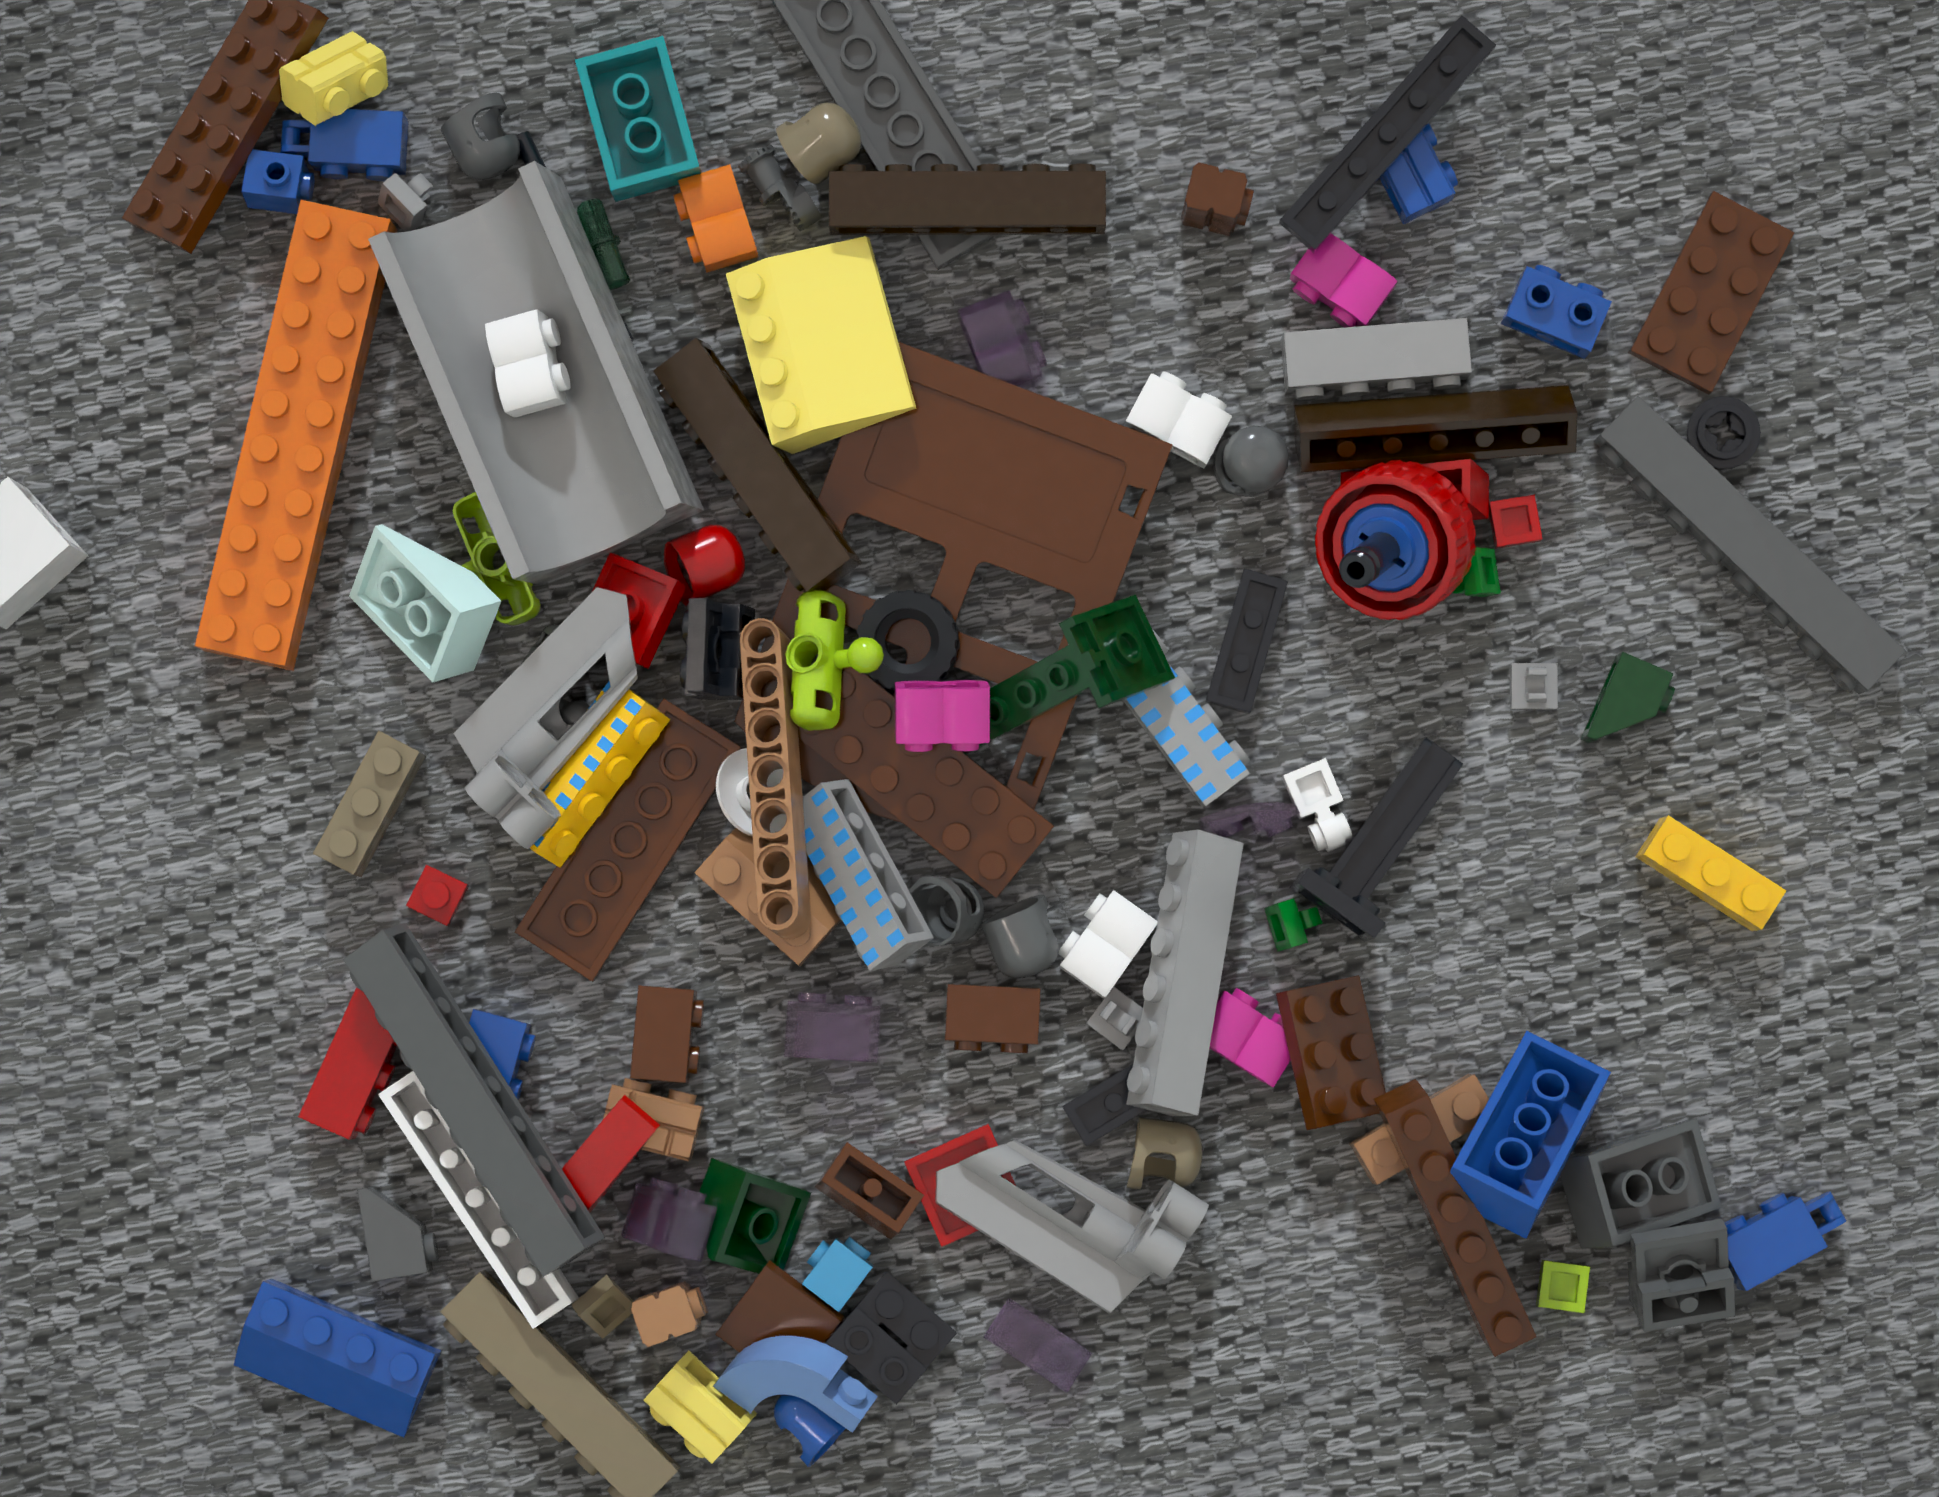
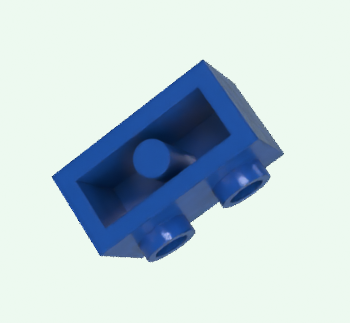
(1556, 310)

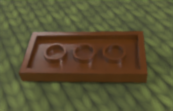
(1711, 292)

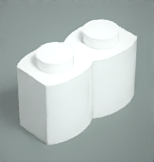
(527, 363)
(1179, 417)
(1107, 943)

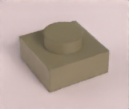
(603, 1306)

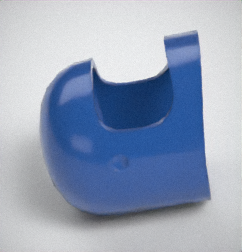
(808, 1424)

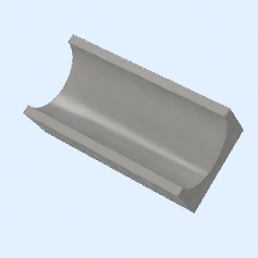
(568, 476)

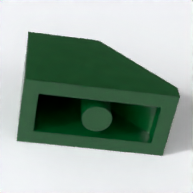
(1629, 696)

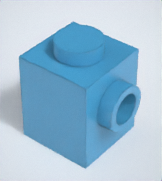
(837, 1271)

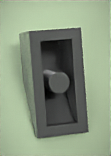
(394, 1238)

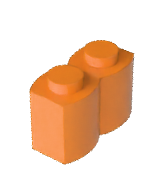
(717, 219)

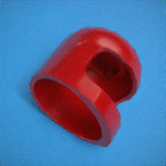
(710, 558)

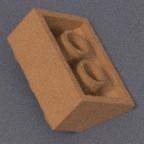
(732, 876)

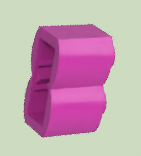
(1342, 281)
(942, 713)
(1249, 1037)

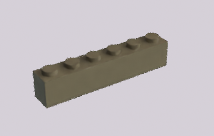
(559, 1389)

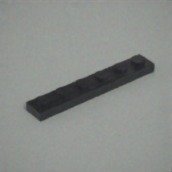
(1387, 133)

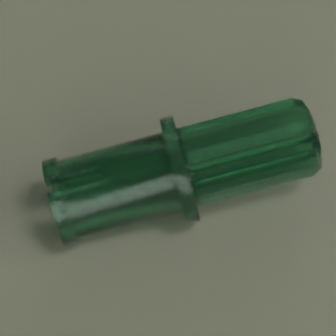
(603, 242)

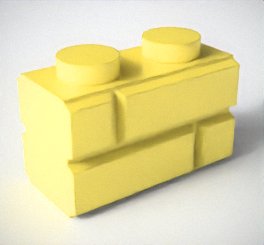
(333, 78)
(697, 1409)

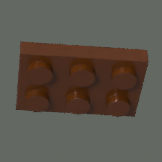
(1331, 1051)

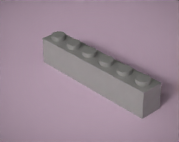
(1184, 973)

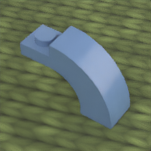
(797, 1369)

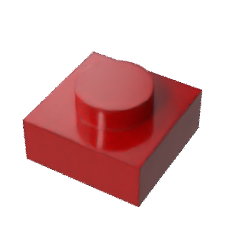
(1515, 521)
(437, 895)

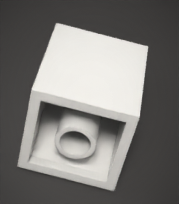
(32, 551)

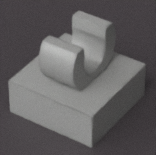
(405, 201)
(1533, 686)
(1116, 1018)

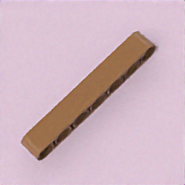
(787, 795)

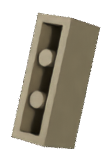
(369, 804)

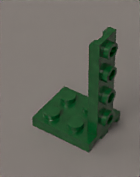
(1107, 652)

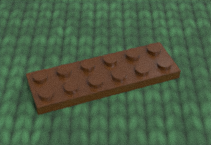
(222, 121)
(932, 792)
(628, 846)

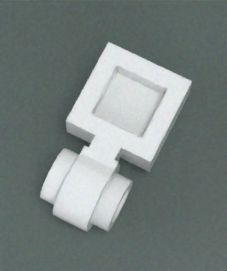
(1313, 792)

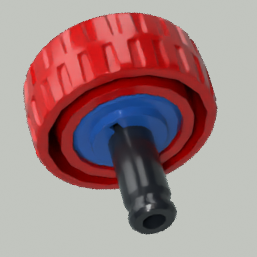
(1395, 540)

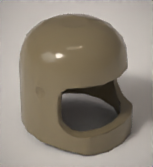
(820, 141)
(1169, 1138)

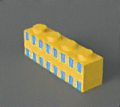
(597, 772)

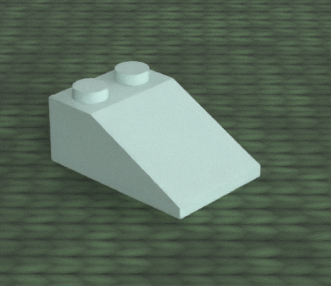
(424, 603)

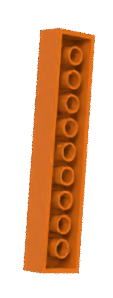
(295, 438)

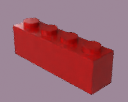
(351, 1072)

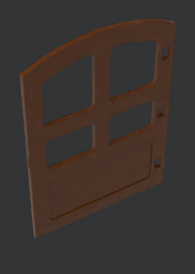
(994, 483)

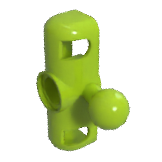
(481, 549)
(826, 638)

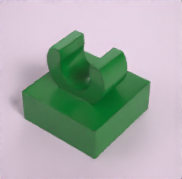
(1482, 576)
(1288, 923)

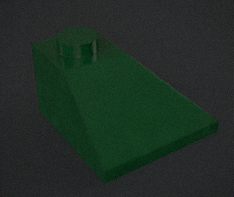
(753, 1216)

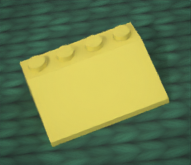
(820, 343)

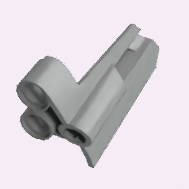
(518, 730)
(1096, 1247)

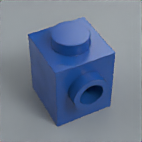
(276, 181)

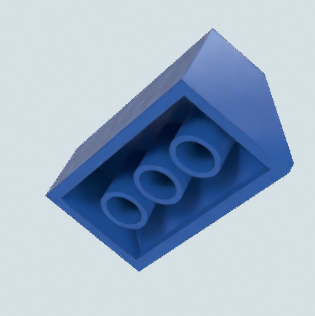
(1528, 1132)
(335, 1356)

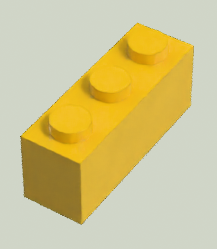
(1710, 873)

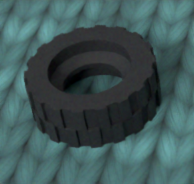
(936, 619)

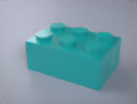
(638, 118)

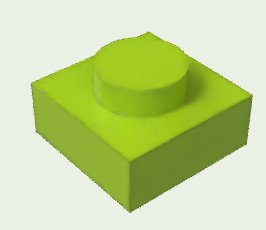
(1563, 1286)

